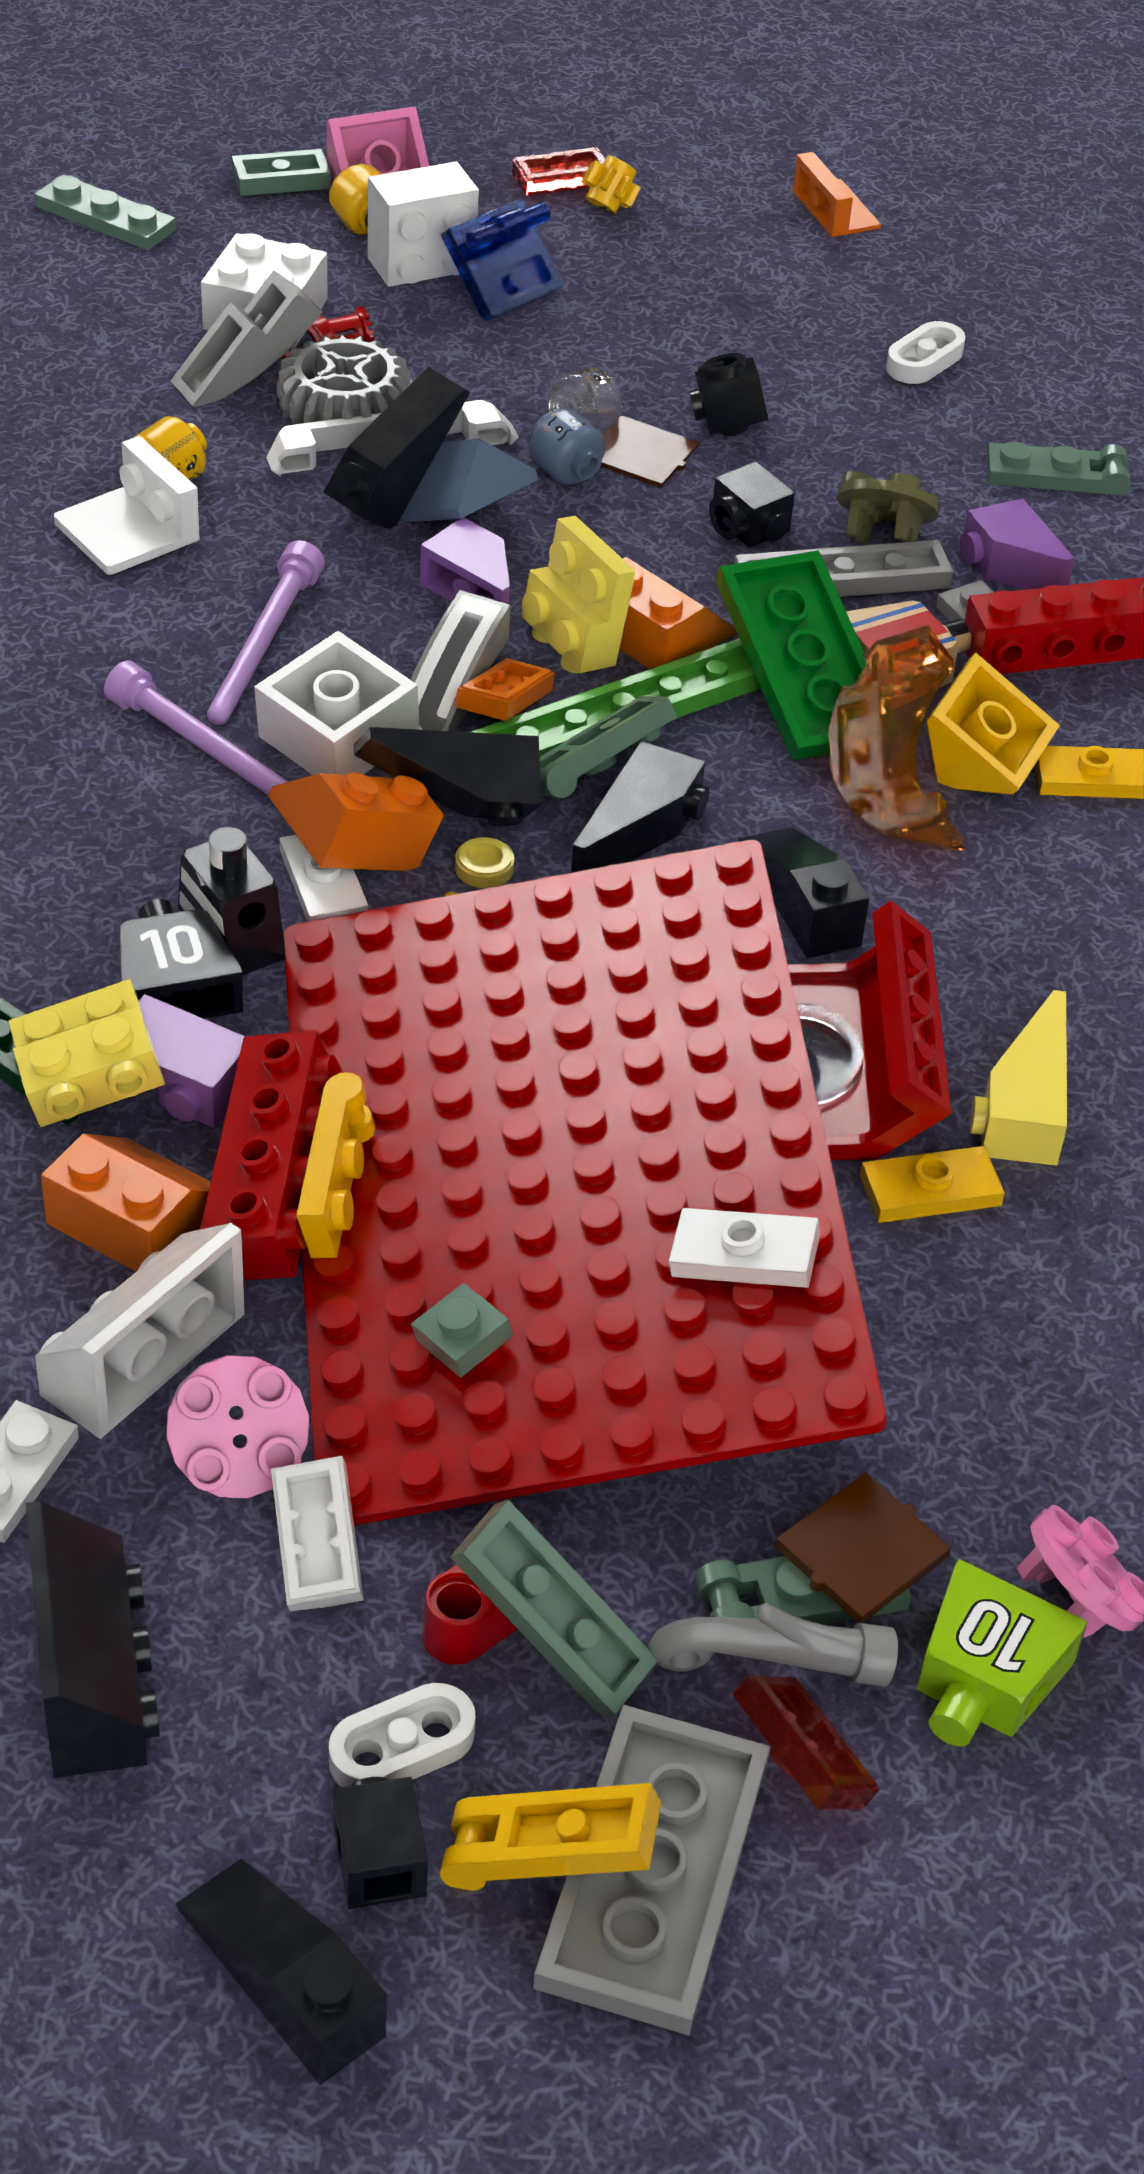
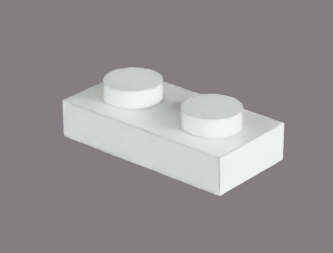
(30, 1453)

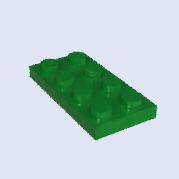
(794, 641)

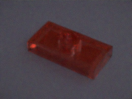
(554, 170)
(806, 1743)

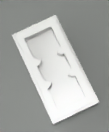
(321, 890)
(745, 1247)
(317, 1534)

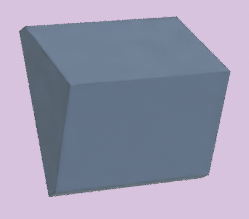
(465, 479)

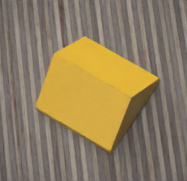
(986, 732)

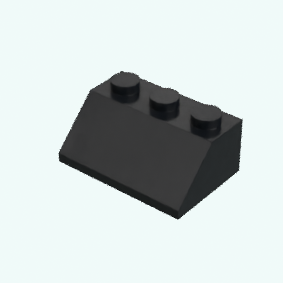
(89, 1644)

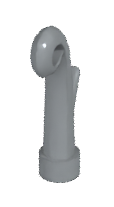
(861, 1653)

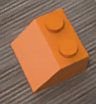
(667, 623)
(360, 819)
(121, 1198)

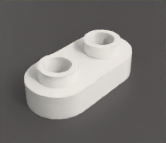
(925, 352)
(397, 1735)

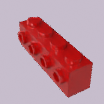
(1058, 625)
(268, 1148)

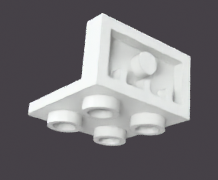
(139, 521)

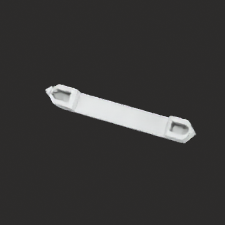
(298, 443)

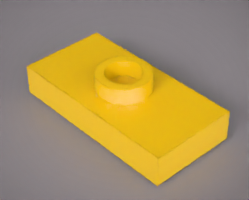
(1091, 772)
(931, 1184)

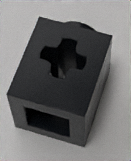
(379, 1841)

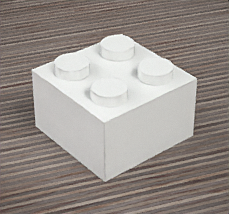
(410, 214)
(248, 264)
(328, 701)

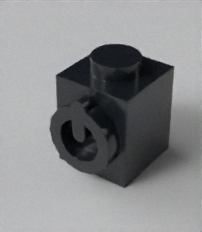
(728, 394)
(751, 505)

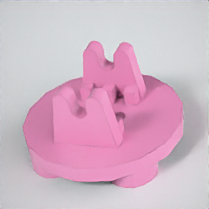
(203, 1431)
(1087, 1568)

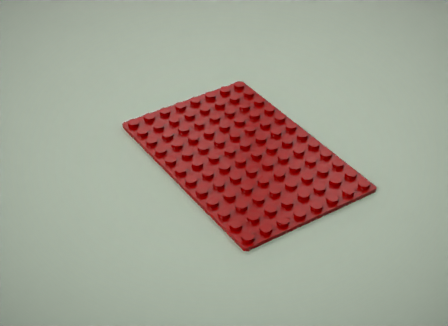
(543, 1107)

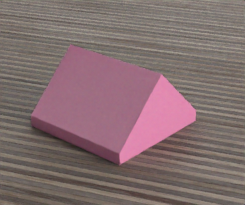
(382, 139)

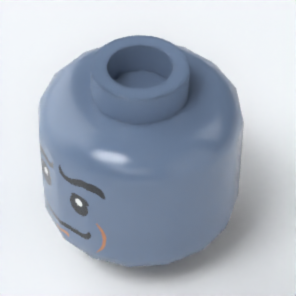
(566, 444)

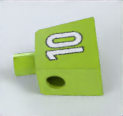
(994, 1655)

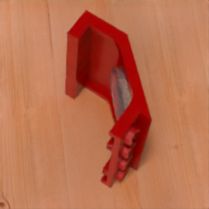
(876, 1039)

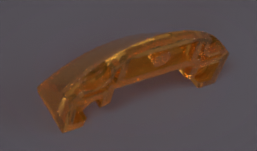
(878, 734)

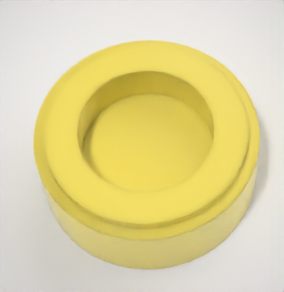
(484, 862)

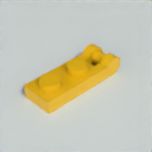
(333, 1163)
(551, 1834)

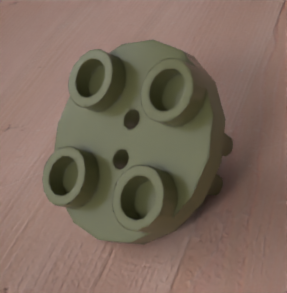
(888, 500)

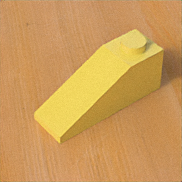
(1027, 1092)

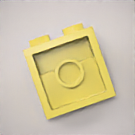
(579, 598)
(85, 1053)

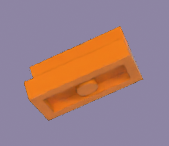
(830, 198)

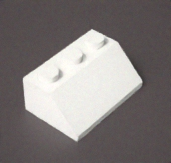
(145, 1329)

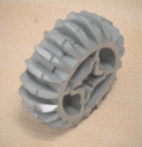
(340, 380)

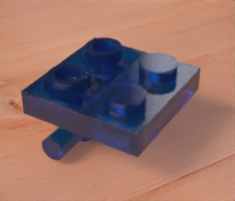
(503, 258)

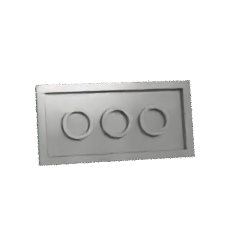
(649, 1935)

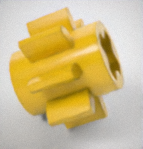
(611, 184)

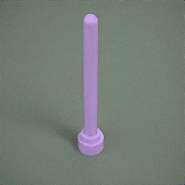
(297, 568)
(133, 687)

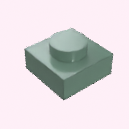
(462, 1329)

